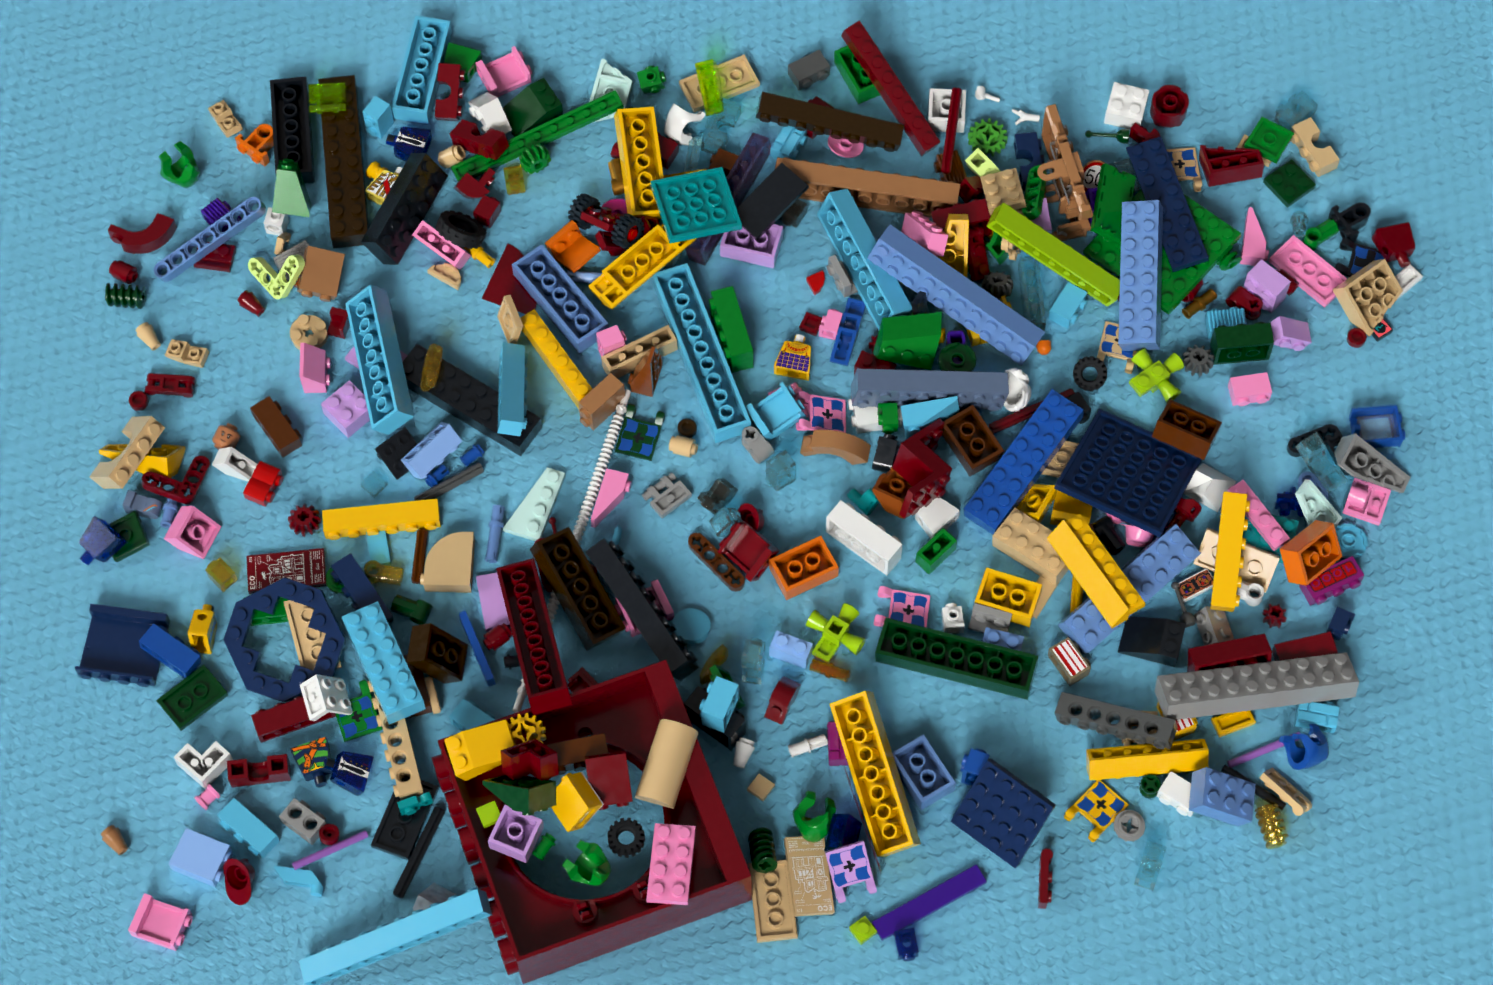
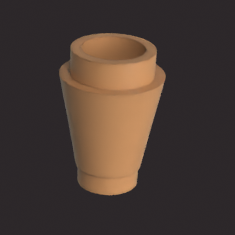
(114, 839)

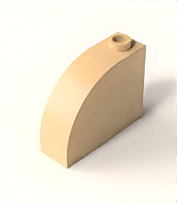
(450, 564)

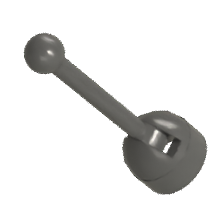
(1186, 617)

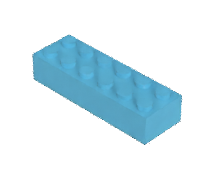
(419, 71)
(383, 663)

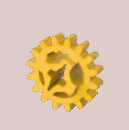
(532, 732)

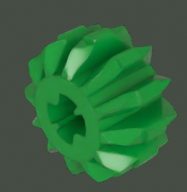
(534, 158)

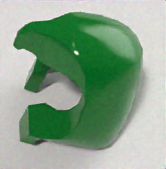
(184, 171)
(813, 828)
(590, 866)

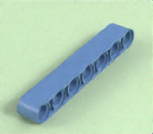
(200, 239)

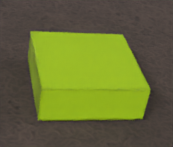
(488, 814)

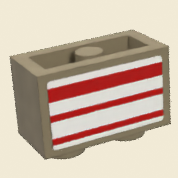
(1069, 661)

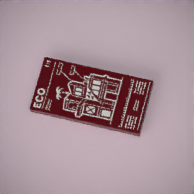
(301, 566)

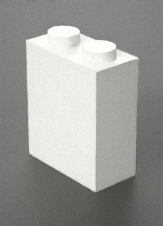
(867, 419)

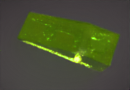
(710, 86)

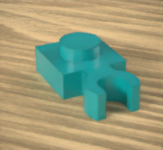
(411, 805)

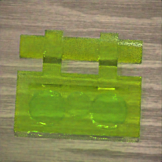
(327, 94)

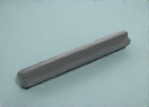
(451, 482)

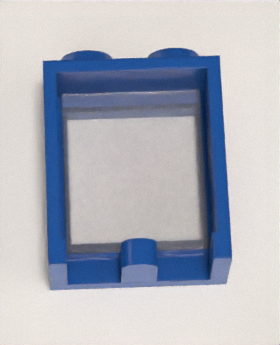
(1378, 425)

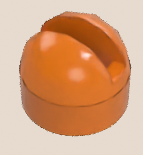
(1043, 347)

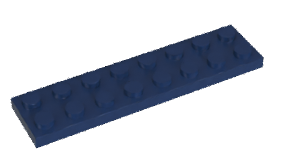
(1159, 182)

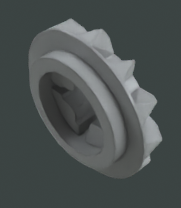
(1136, 821)

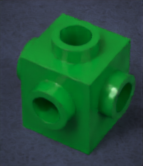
(651, 79)

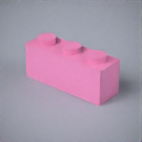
(452, 253)

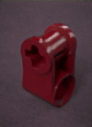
(1243, 299)

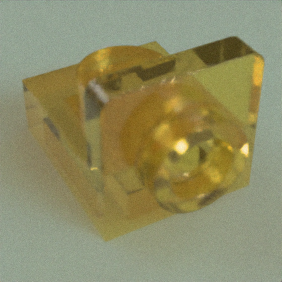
(514, 180)

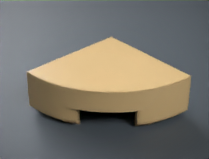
(281, 239)

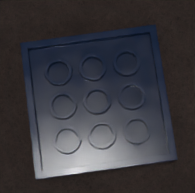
(1003, 813)

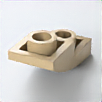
(225, 119)
(187, 354)

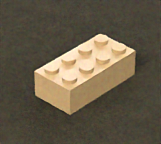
(1028, 544)

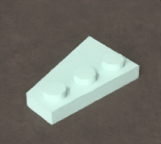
(1315, 505)

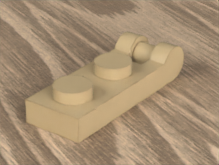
(1286, 791)

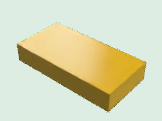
(1232, 722)

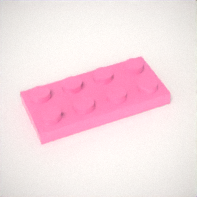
(1309, 269)
(671, 864)

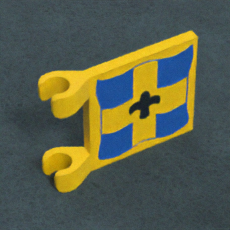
(1099, 806)

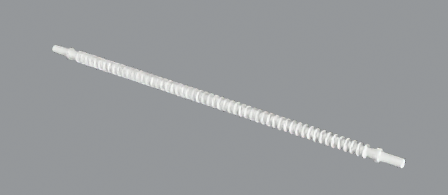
(586, 509)

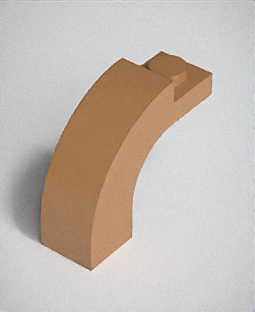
(836, 443)

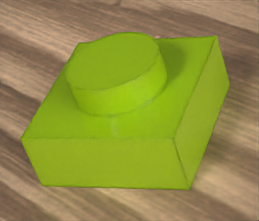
(862, 930)

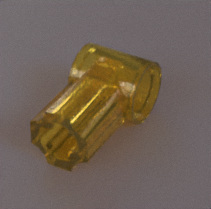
(385, 573)

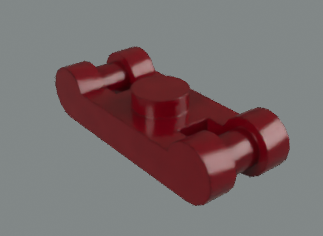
(170, 385)

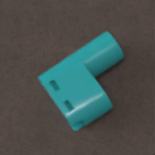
(865, 502)

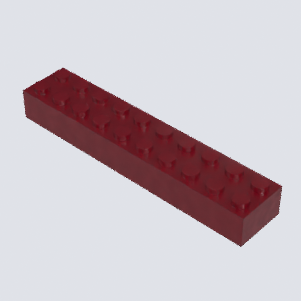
(533, 637)

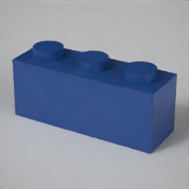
(170, 650)

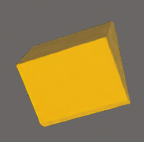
(1038, 501)

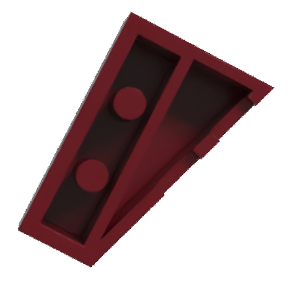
(1230, 166)

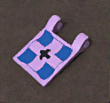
(849, 866)

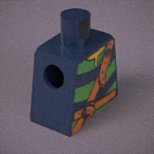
(311, 759)

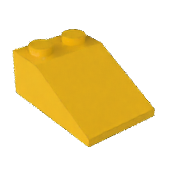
(478, 749)

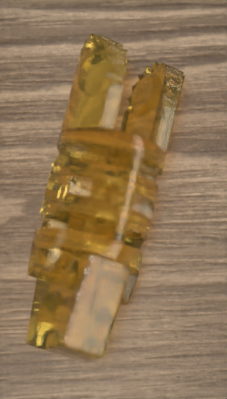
(431, 367)

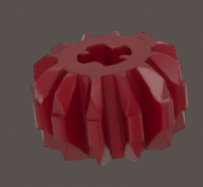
(297, 519)

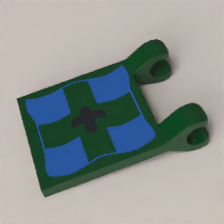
(638, 436)

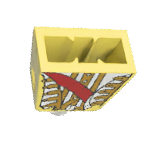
(382, 184)

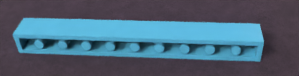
(395, 937)

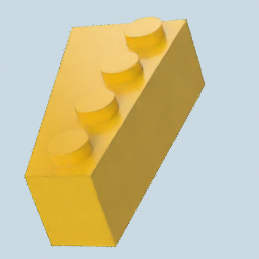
(957, 243)

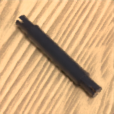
(1259, 791)

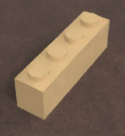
(627, 357)

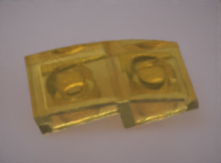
(718, 657)

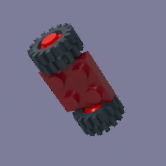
(587, 213)

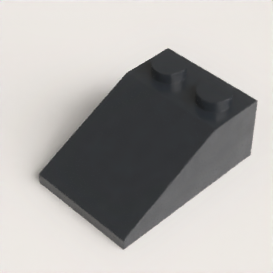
(1152, 639)

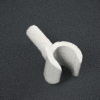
(980, 94)

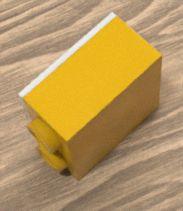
(575, 801)

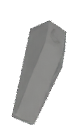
(1368, 464)

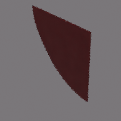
(505, 283)

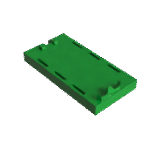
(1111, 192)

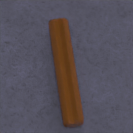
(419, 555)

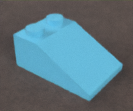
(922, 414)

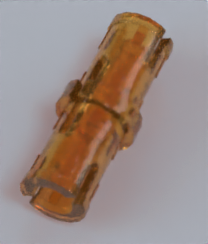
(830, 670)

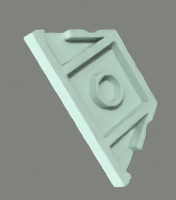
(608, 80)

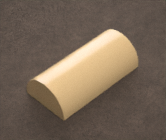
(667, 763)

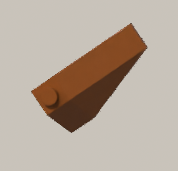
(891, 491)

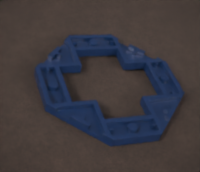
(267, 601)

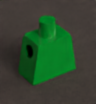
(465, 57)

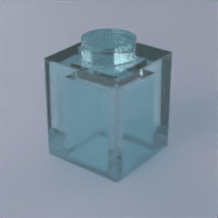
(724, 521)

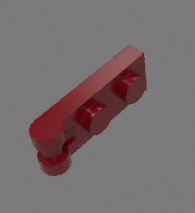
(977, 254)
(1045, 877)

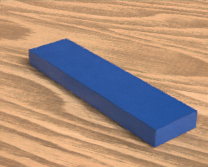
(478, 652)

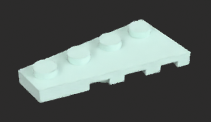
(534, 511)

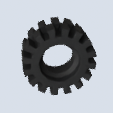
(1078, 373)
(626, 825)

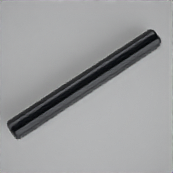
(418, 852)

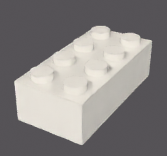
(864, 537)

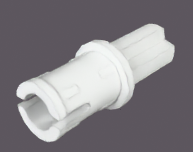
(807, 745)

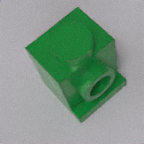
(888, 417)

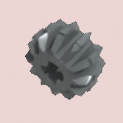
(997, 284)
(1197, 360)

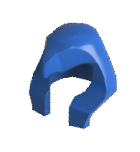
(1315, 749)

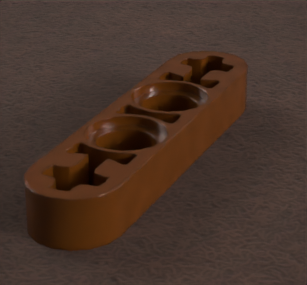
(718, 560)

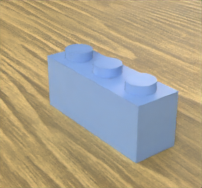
(431, 450)

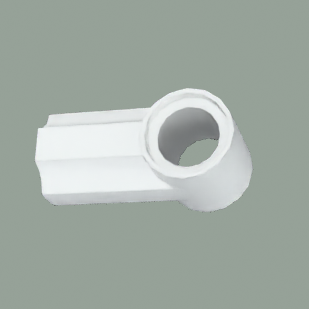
(1246, 589)

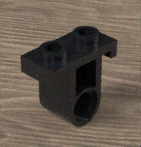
(1348, 220)
(885, 452)

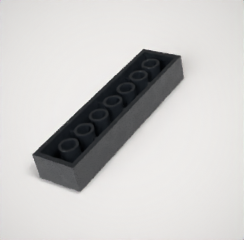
(467, 400)
(642, 609)

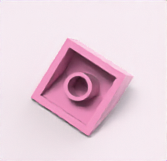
(314, 369)
(192, 531)

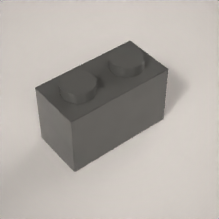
(809, 70)

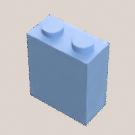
(200, 857)

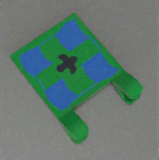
(363, 718)

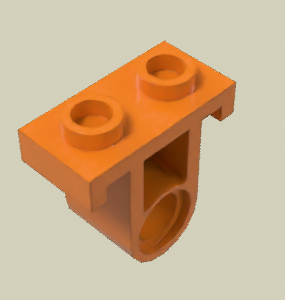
(256, 145)

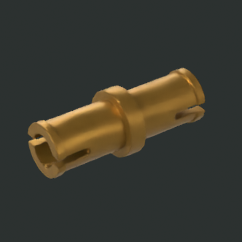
(1199, 303)

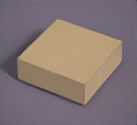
(761, 787)

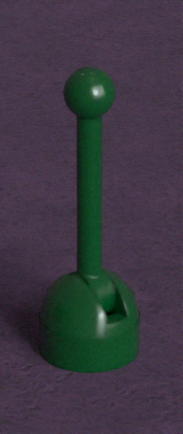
(1121, 136)

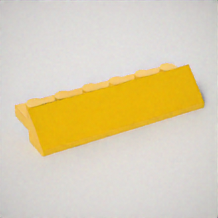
(636, 266)
(1095, 570)

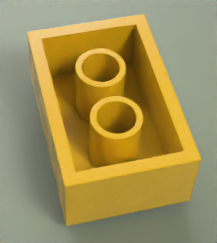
(1009, 595)

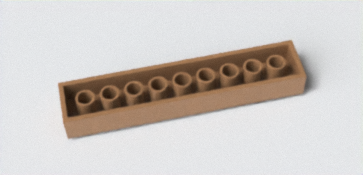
(874, 188)

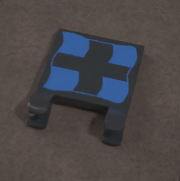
(1360, 257)

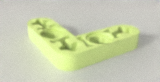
(260, 268)

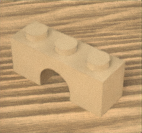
(1319, 159)

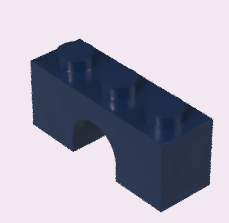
(1027, 147)

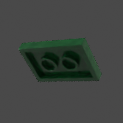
(192, 697)

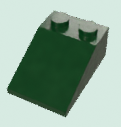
(532, 107)
(523, 794)

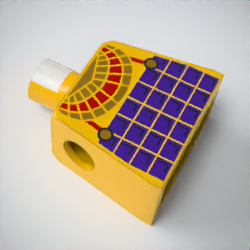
(794, 359)

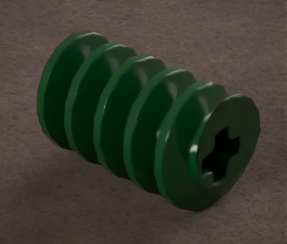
(124, 296)
(762, 850)

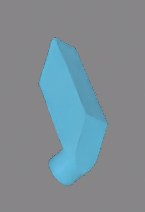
(300, 877)

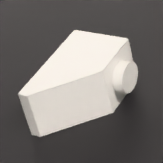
(234, 463)

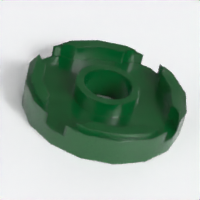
(957, 350)

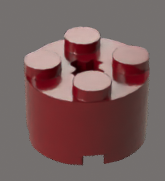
(1169, 106)

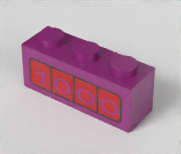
(1333, 581)

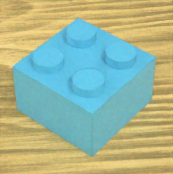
(719, 704)

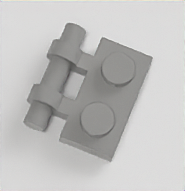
(670, 499)

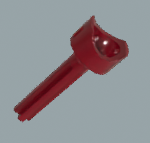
(1185, 512)

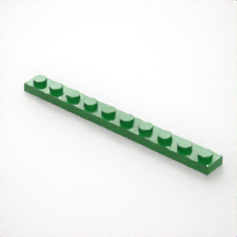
(543, 134)

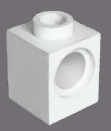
(275, 222)

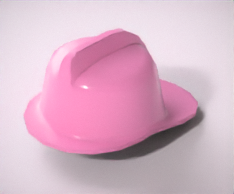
(1137, 536)

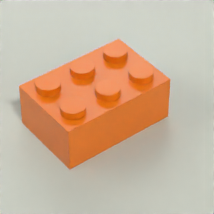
(1311, 552)
(803, 567)

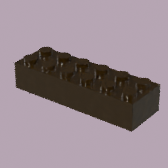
(577, 588)

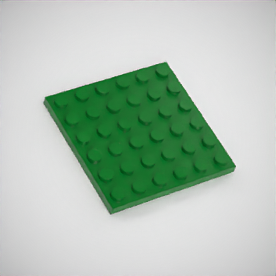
(1216, 238)

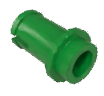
(544, 846)

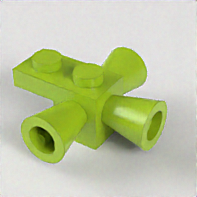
(1156, 375)
(835, 633)

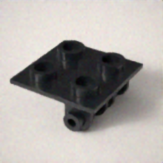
(394, 450)

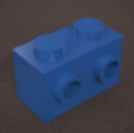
(972, 765)

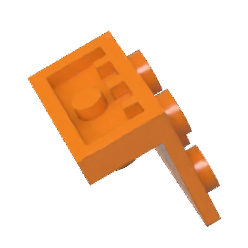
(571, 248)

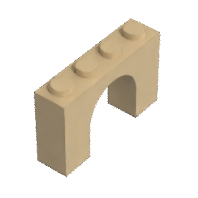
(143, 434)

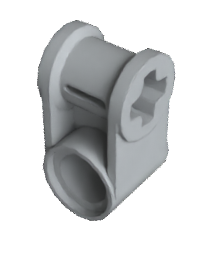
(758, 447)

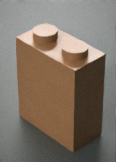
(320, 273)
(601, 401)

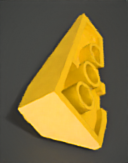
(158, 460)

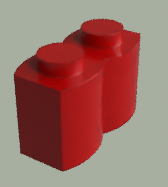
(263, 483)

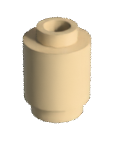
(451, 156)
(683, 446)

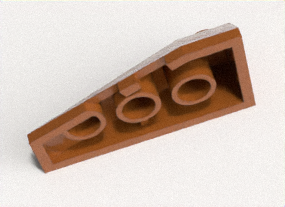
(646, 373)

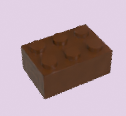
(1186, 429)
(971, 440)

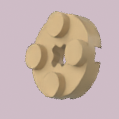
(306, 323)

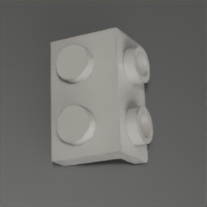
(842, 279)
(1213, 626)

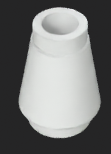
(743, 751)

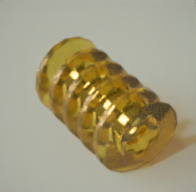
(1271, 826)

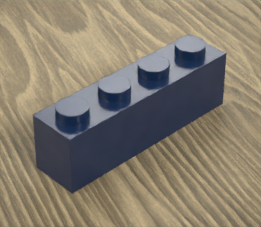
(357, 585)

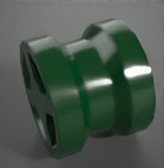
(1152, 782)

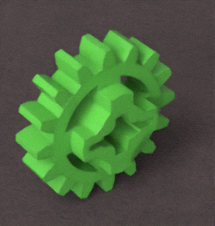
(978, 137)

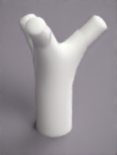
(1025, 116)

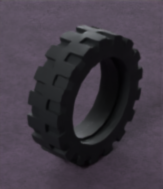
(471, 236)

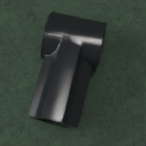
(1106, 533)

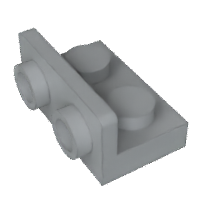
(989, 617)

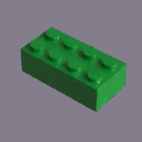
(731, 329)

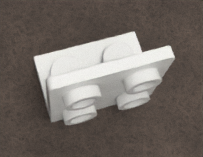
(325, 695)

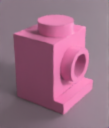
(830, 324)

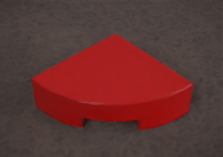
(816, 282)

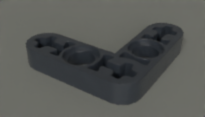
(1330, 442)

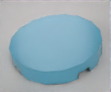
(1351, 540)
(692, 625)

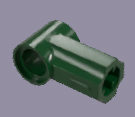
(417, 611)

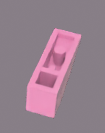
(1253, 241)
(611, 493)

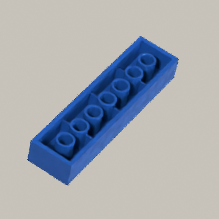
(1023, 461)

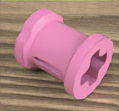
(207, 797)

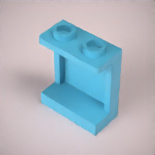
(776, 412)

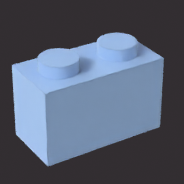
(791, 649)

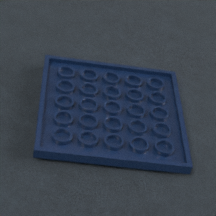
(1128, 473)

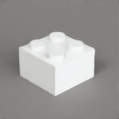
(1126, 105)
(939, 110)

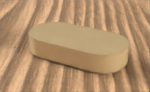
(432, 695)

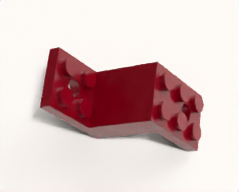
(922, 468)

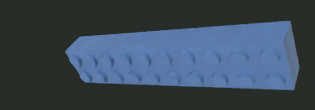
(955, 295)

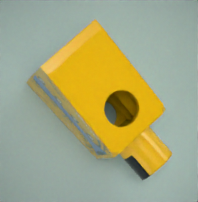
(203, 629)

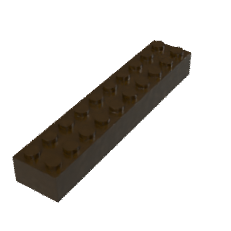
(345, 169)

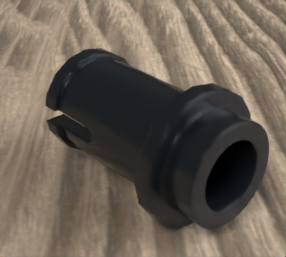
(511, 661)

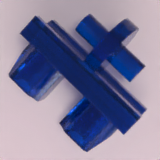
(1287, 502)

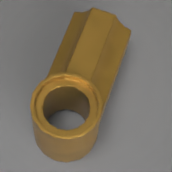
(616, 175)

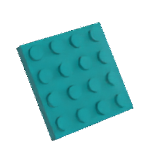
(696, 205)

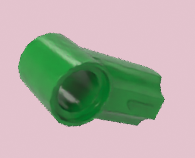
(1320, 233)

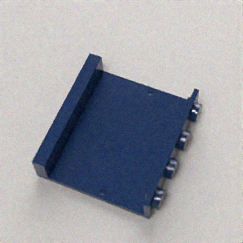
(114, 647)

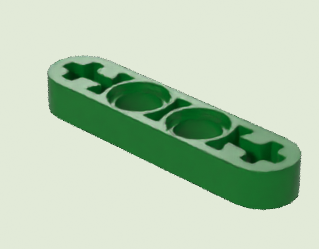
(1034, 207)

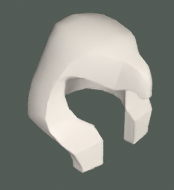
(676, 121)

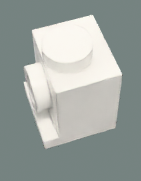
(952, 625)

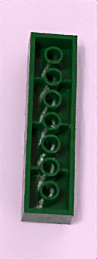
(956, 658)

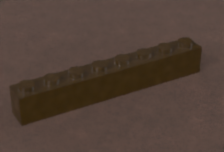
(829, 121)

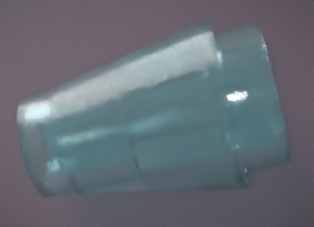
(1299, 223)

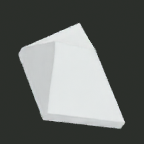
(1208, 486)

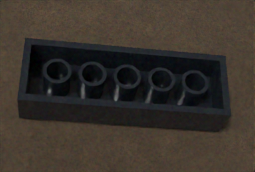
(292, 124)
(404, 208)

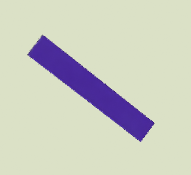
(929, 902)

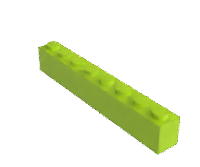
(1054, 254)

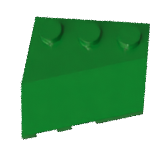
(909, 339)

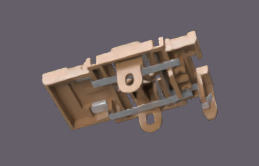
(1068, 176)

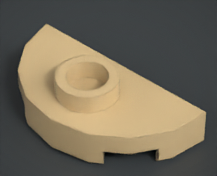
(446, 273)

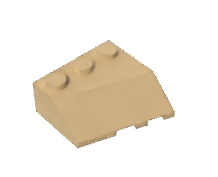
(1368, 295)

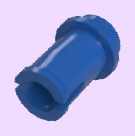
(472, 455)
(436, 476)

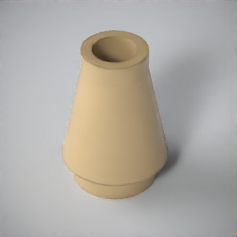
(148, 336)

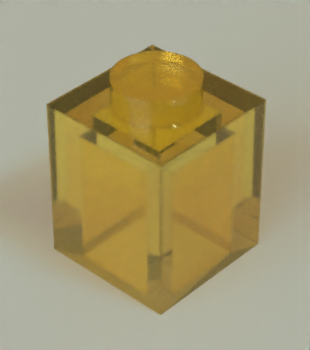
(221, 574)

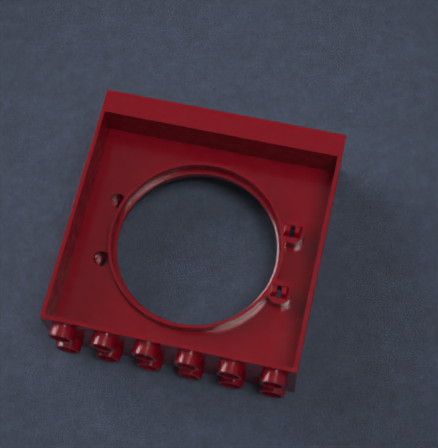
(546, 929)

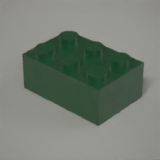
(1241, 343)

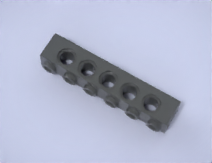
(1127, 717)

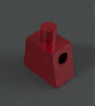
(1395, 243)

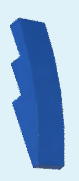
(848, 332)

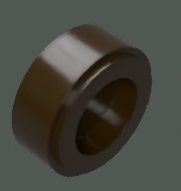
(687, 428)

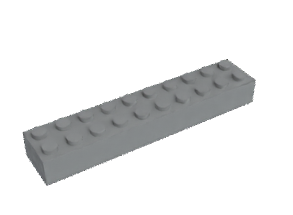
(1256, 686)

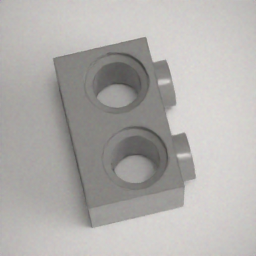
(300, 824)

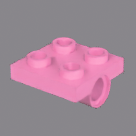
(1366, 501)

